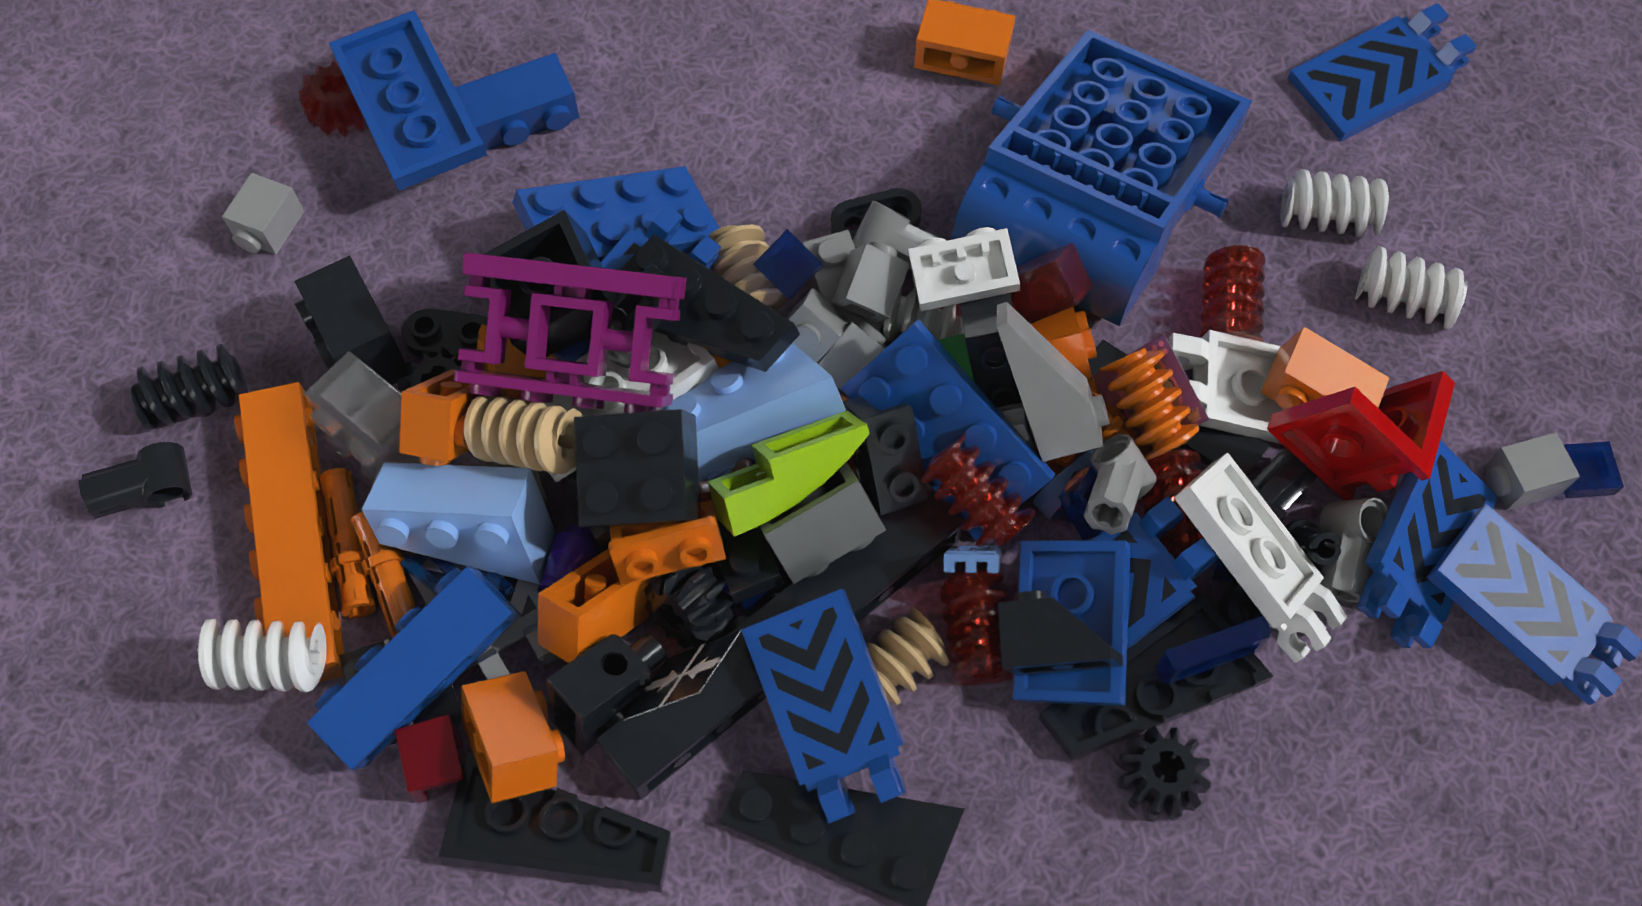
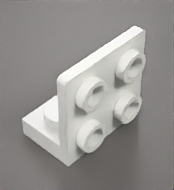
(963, 268)

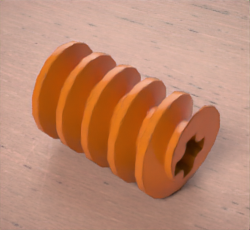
(1151, 402)

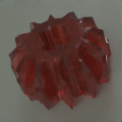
(330, 101)

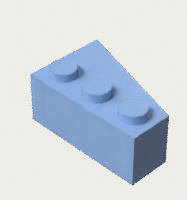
(752, 405)
(464, 516)

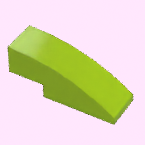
(785, 471)

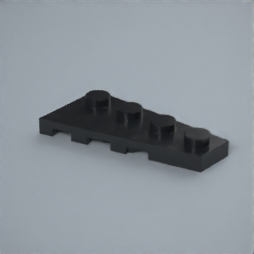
(716, 311)
(1148, 702)
(552, 837)
(881, 847)

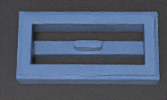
(973, 557)

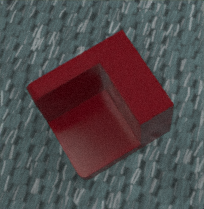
(430, 755)

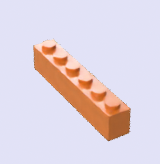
(288, 516)

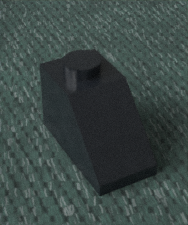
(1047, 638)

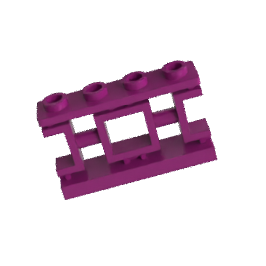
(572, 290)

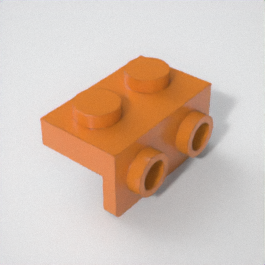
(666, 548)

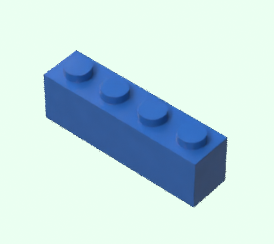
(520, 102)
(413, 667)

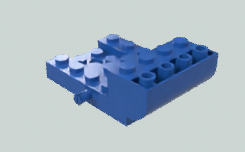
(1104, 166)

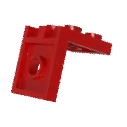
(1382, 440)

